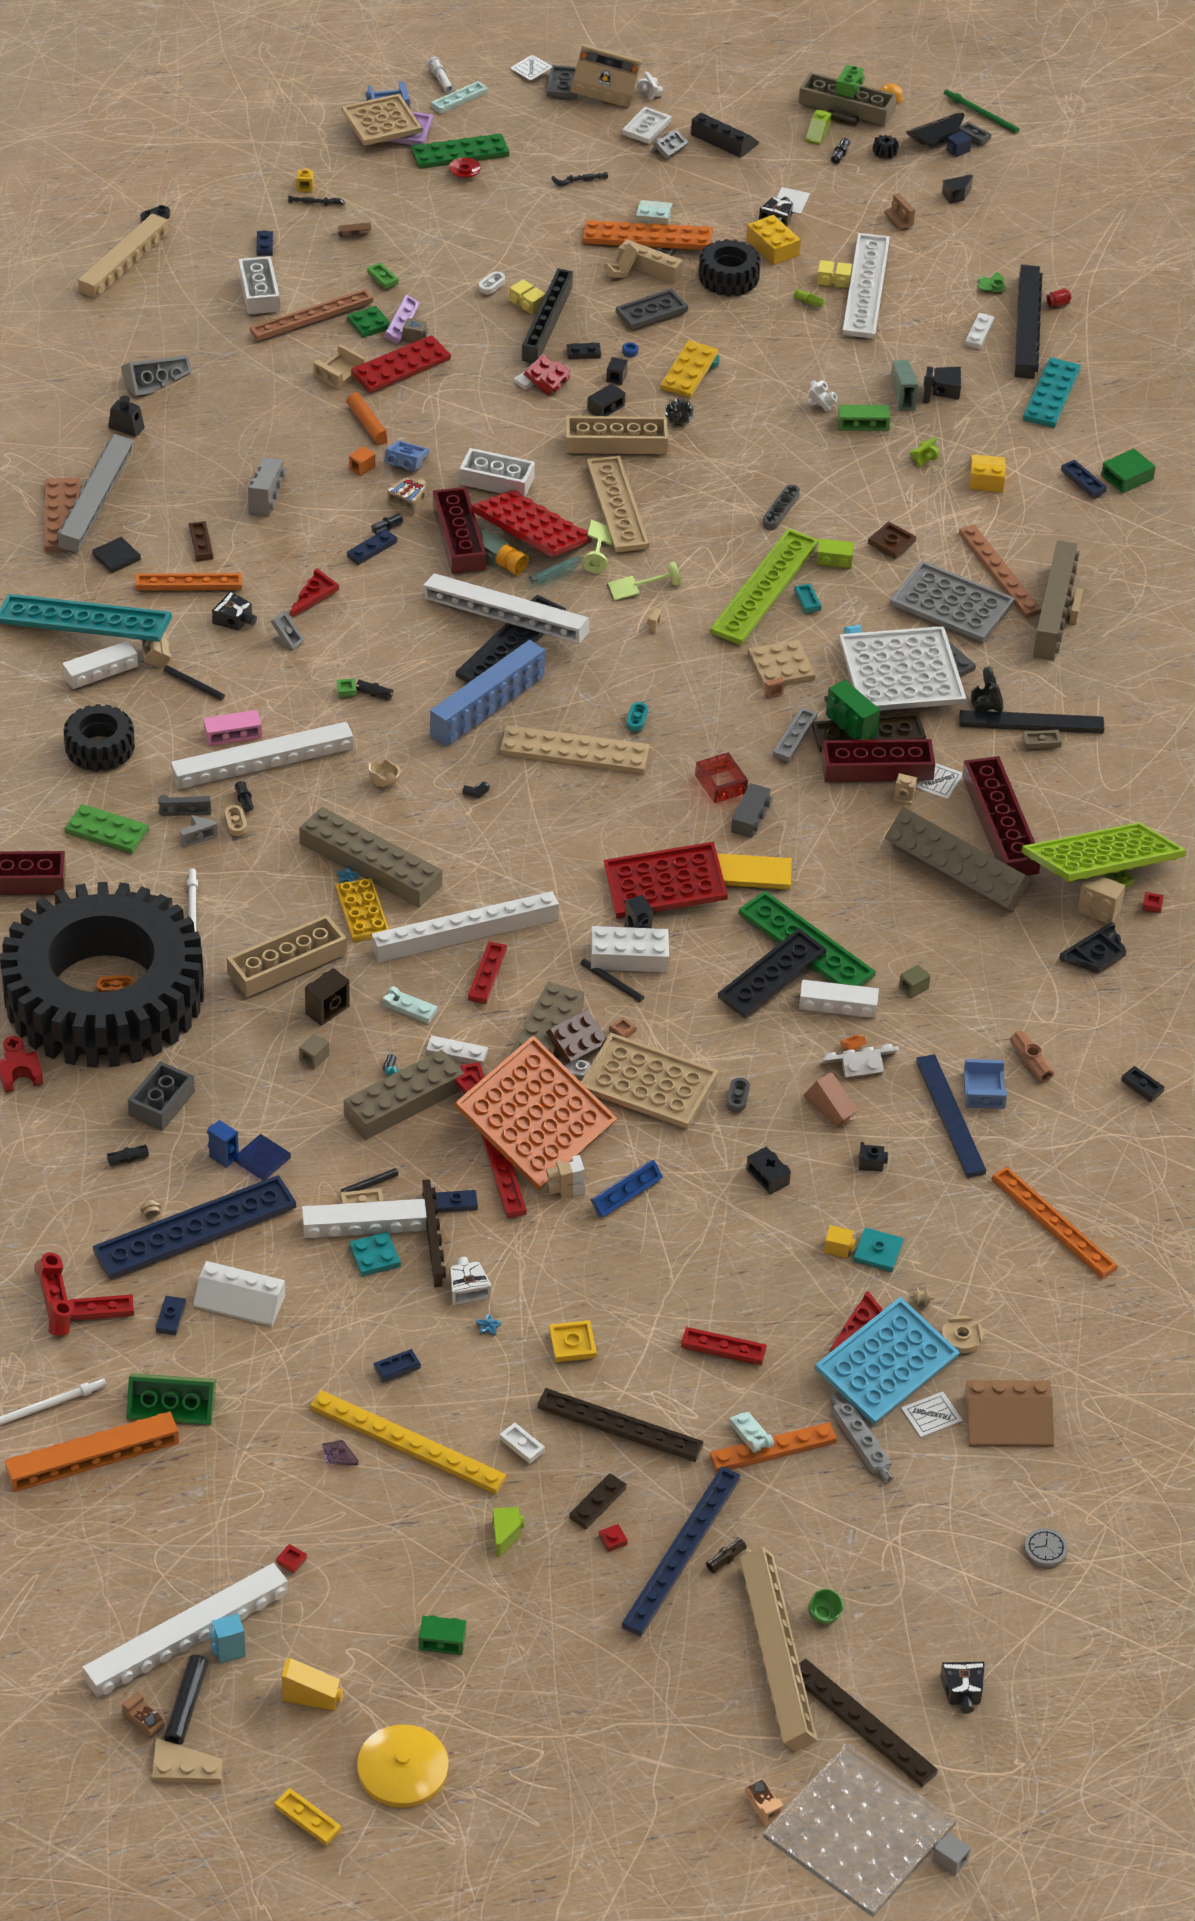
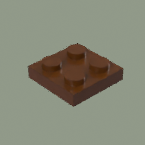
(892, 539)

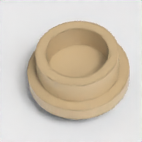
(150, 1209)

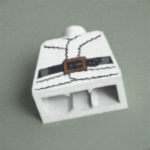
(468, 1282)

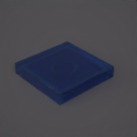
(262, 1157)

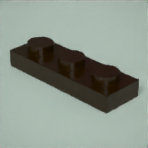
(597, 1501)

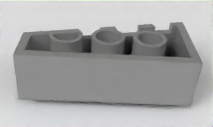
(265, 486)

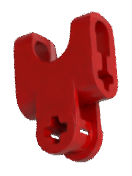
(18, 1064)

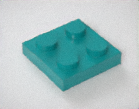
(374, 1254)

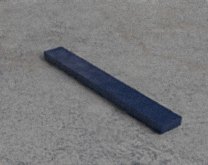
(951, 1116)

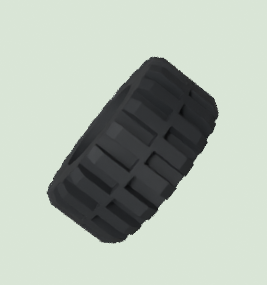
(729, 267)
(101, 753)

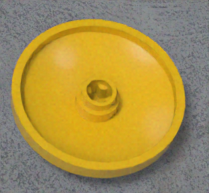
(402, 1766)

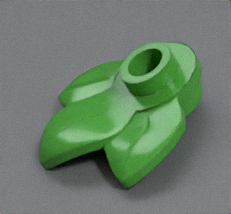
(993, 284)

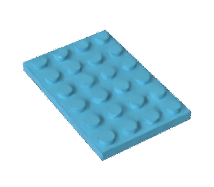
(886, 1360)

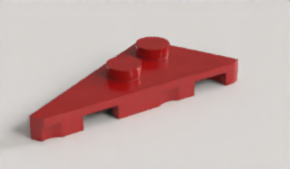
(317, 589)
(863, 1313)

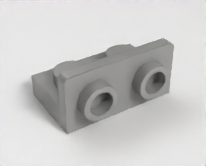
(669, 144)

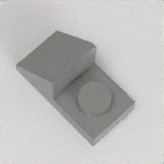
(287, 632)
(200, 831)

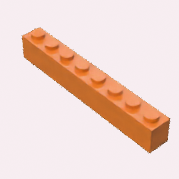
(91, 1451)

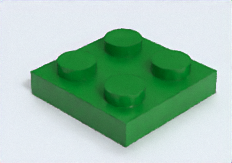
(368, 321)

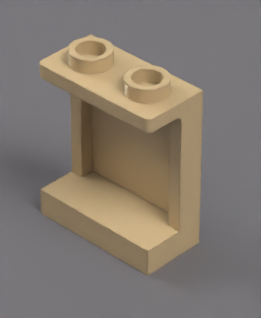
(338, 368)

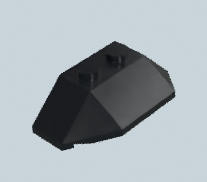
(937, 130)

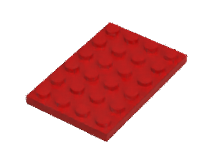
(531, 523)
(667, 878)

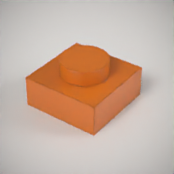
(853, 1042)

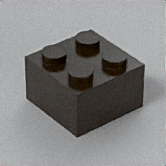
(327, 996)

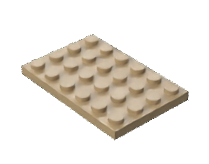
(649, 1080)

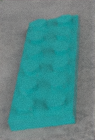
(1052, 392)

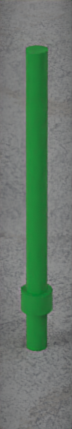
(957, 98)

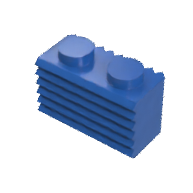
(222, 1143)

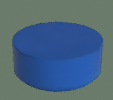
(630, 349)

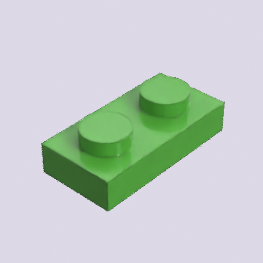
(382, 275)

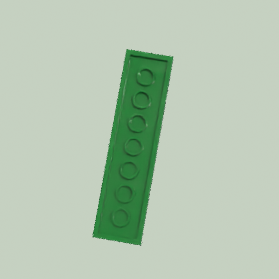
(780, 921)

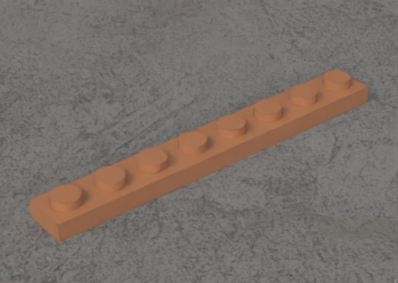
(311, 314)
(999, 571)

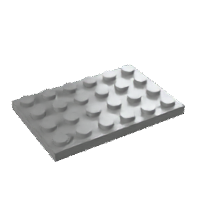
(952, 601)

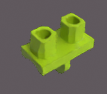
(926, 451)

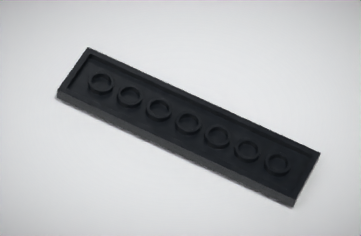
(501, 645)

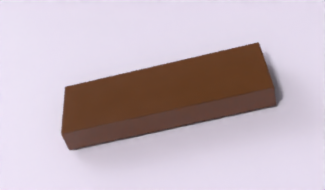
(200, 541)

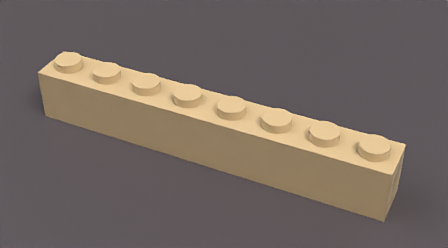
(123, 256)

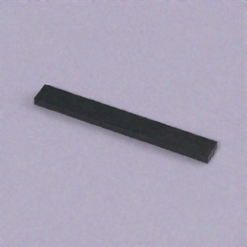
(1031, 721)

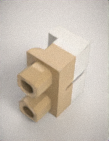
(567, 1178)

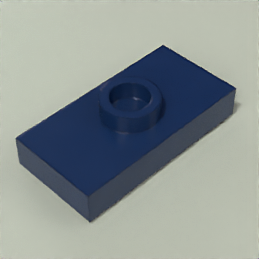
(456, 1201)
(170, 1315)
(397, 1365)

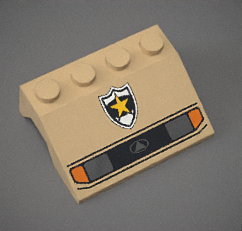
(605, 76)

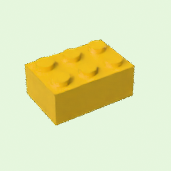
(773, 239)

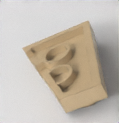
(184, 1765)

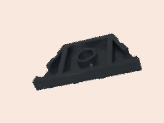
(1096, 950)

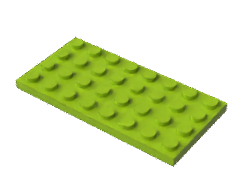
(1103, 851)

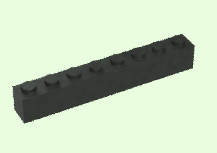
(547, 315)

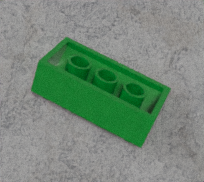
(185, 1397)

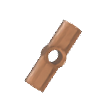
(1032, 1056)

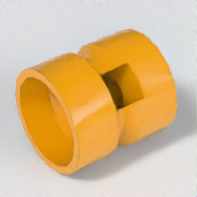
(511, 559)

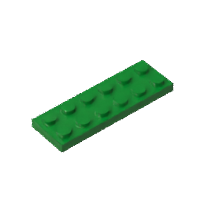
(445, 152)

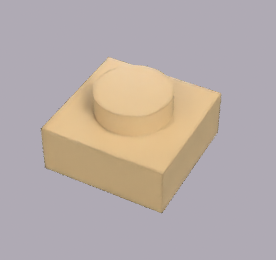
(654, 620)

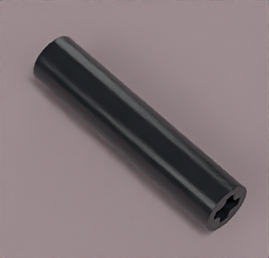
(186, 1699)

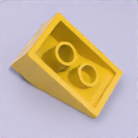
(987, 473)

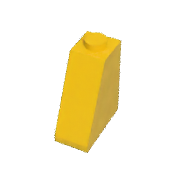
(309, 1686)

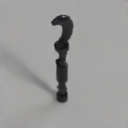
(584, 177)
(312, 200)

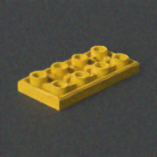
(756, 871)
(361, 909)

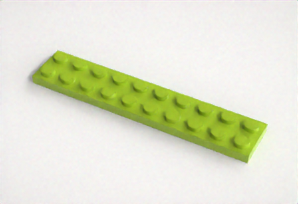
(764, 586)

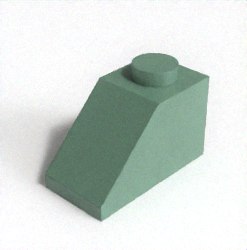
(492, 545)

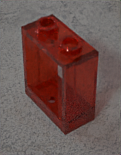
(716, 765)

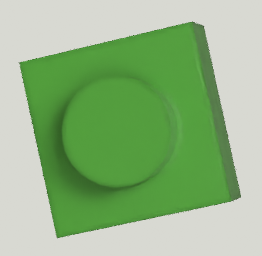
(346, 687)

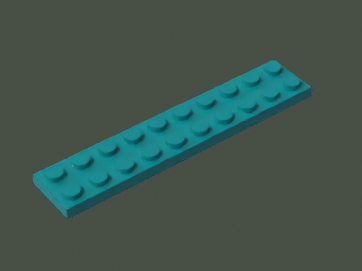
(84, 617)

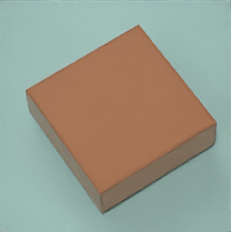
(774, 687)
(623, 1028)

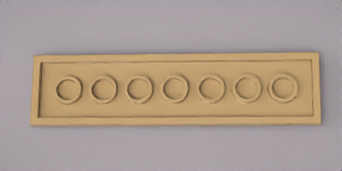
(617, 504)
(575, 749)

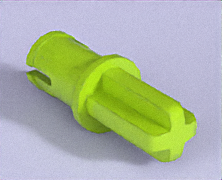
(809, 298)

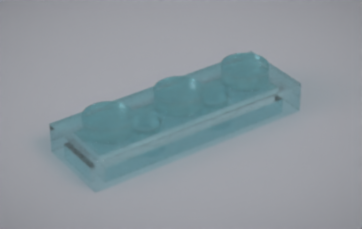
(555, 570)

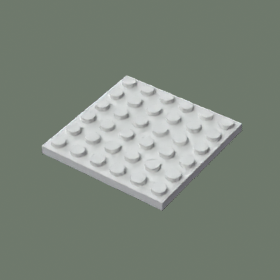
(903, 668)

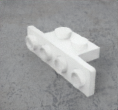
(860, 1063)

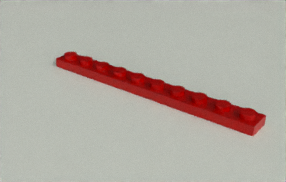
(501, 1167)

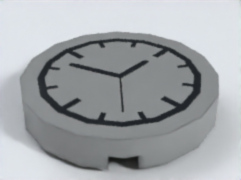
(1045, 1548)

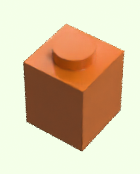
(362, 461)

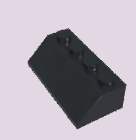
(722, 135)

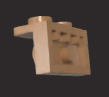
(901, 212)

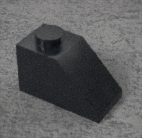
(957, 188)

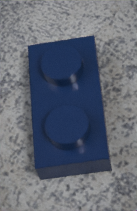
(264, 243)

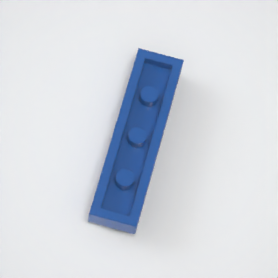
(626, 1188)

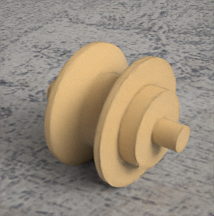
(921, 1297)

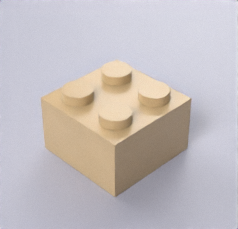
(1101, 898)

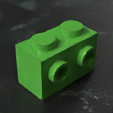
(849, 81)

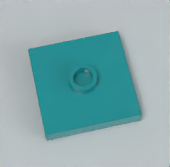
(878, 1249)

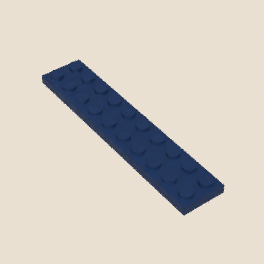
(194, 1227)

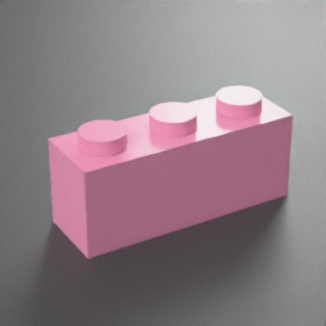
(232, 727)

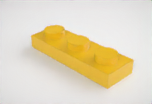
(308, 1816)

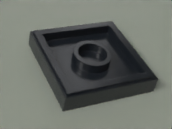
(116, 554)

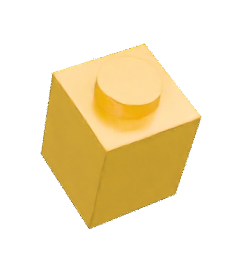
(839, 1241)

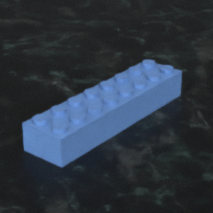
(487, 693)

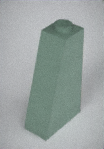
(904, 385)

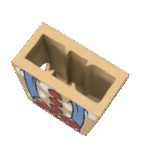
(407, 494)

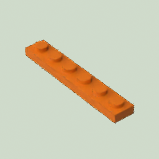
(189, 581)
(784, 1445)

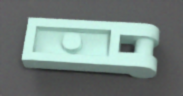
(409, 1005)
(751, 1432)

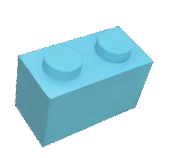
(227, 1638)

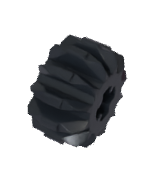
(885, 146)
(679, 411)

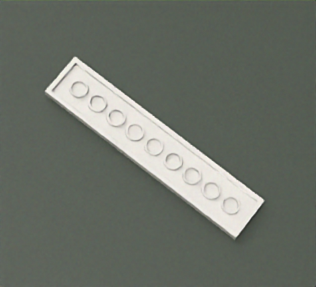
(866, 286)

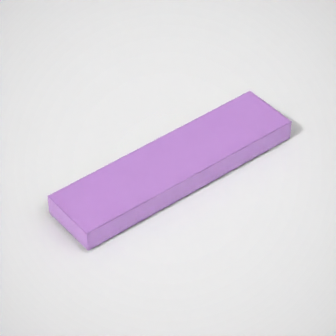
(406, 310)

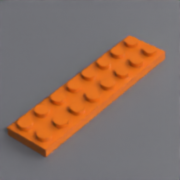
(647, 234)

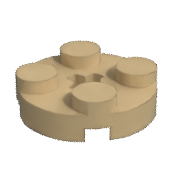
(963, 1324)

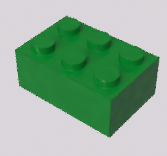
(852, 711)

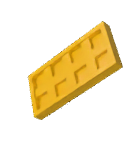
(689, 368)

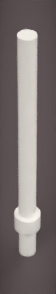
(192, 886)
(83, 1390)

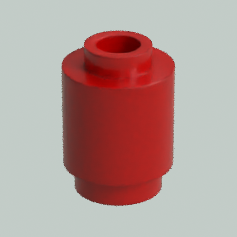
(1059, 298)

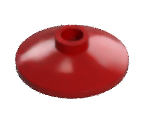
(465, 167)

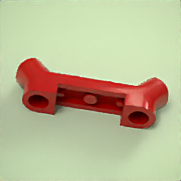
(58, 1307)

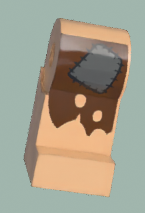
(764, 1801)

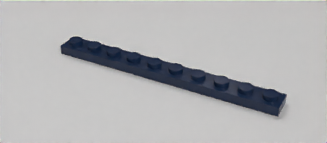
(680, 1551)

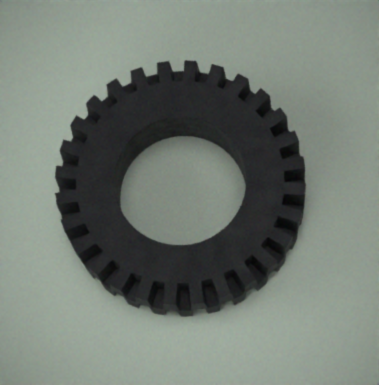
(111, 1020)

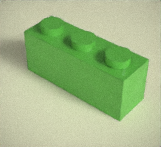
(863, 417)

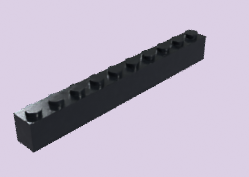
(1028, 322)

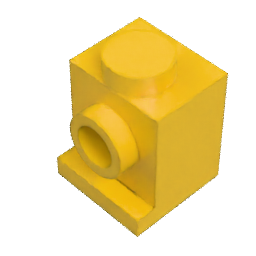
(305, 176)

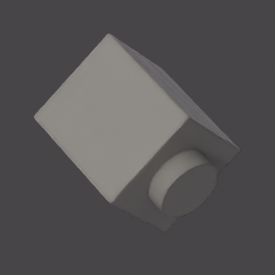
(951, 1853)

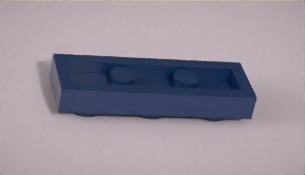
(1083, 478)
(372, 547)

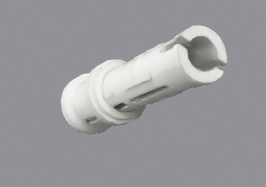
(439, 71)

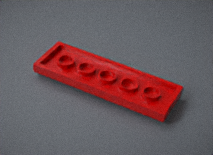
(400, 364)

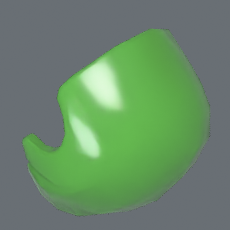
(825, 1606)

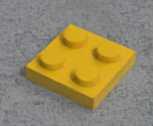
(572, 1341)

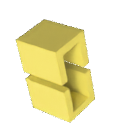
(840, 279)
(530, 300)

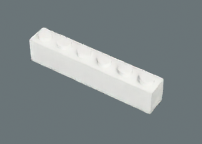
(364, 1218)

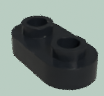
(161, 210)

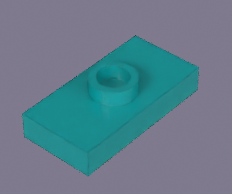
(807, 598)

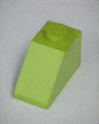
(818, 127)
(506, 1528)

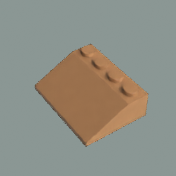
(1009, 1413)

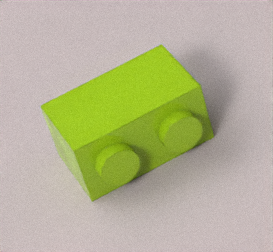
(835, 553)

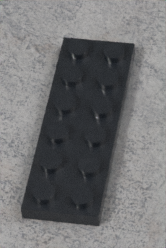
(772, 973)

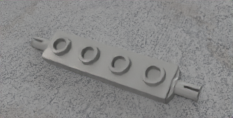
(861, 1437)

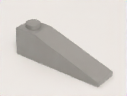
(150, 375)

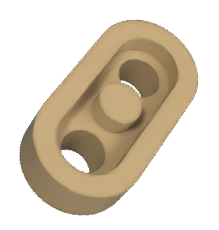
(235, 820)

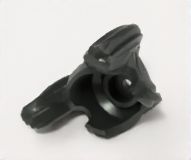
(990, 696)

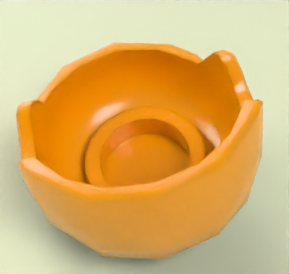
(895, 89)

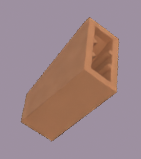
(831, 1100)

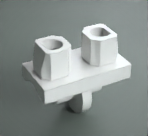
(649, 86)
(819, 396)

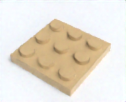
(782, 660)

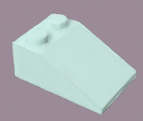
(654, 212)

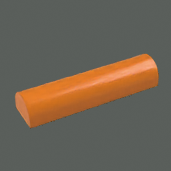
(367, 418)

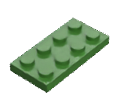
(106, 829)

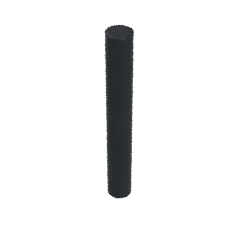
(371, 1181)

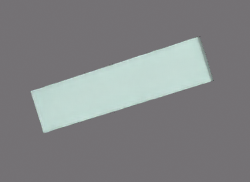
(459, 97)

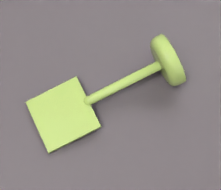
(595, 561)
(628, 587)

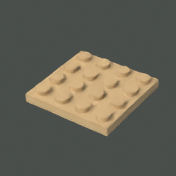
(381, 119)

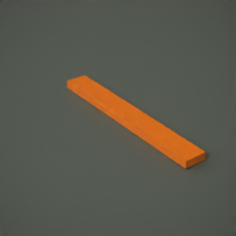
(1054, 1222)

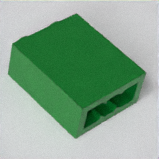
(1128, 470)

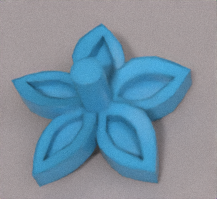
(347, 875)
(488, 1325)

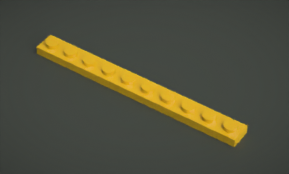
(408, 1442)

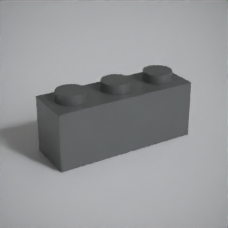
(751, 810)

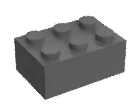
(161, 1095)

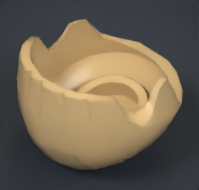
(384, 774)

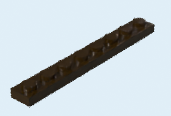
(620, 1424)
(866, 1724)

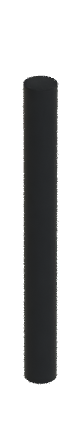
(219, 695)
(612, 980)

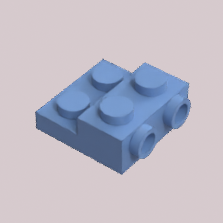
(405, 455)

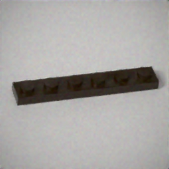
(434, 1239)

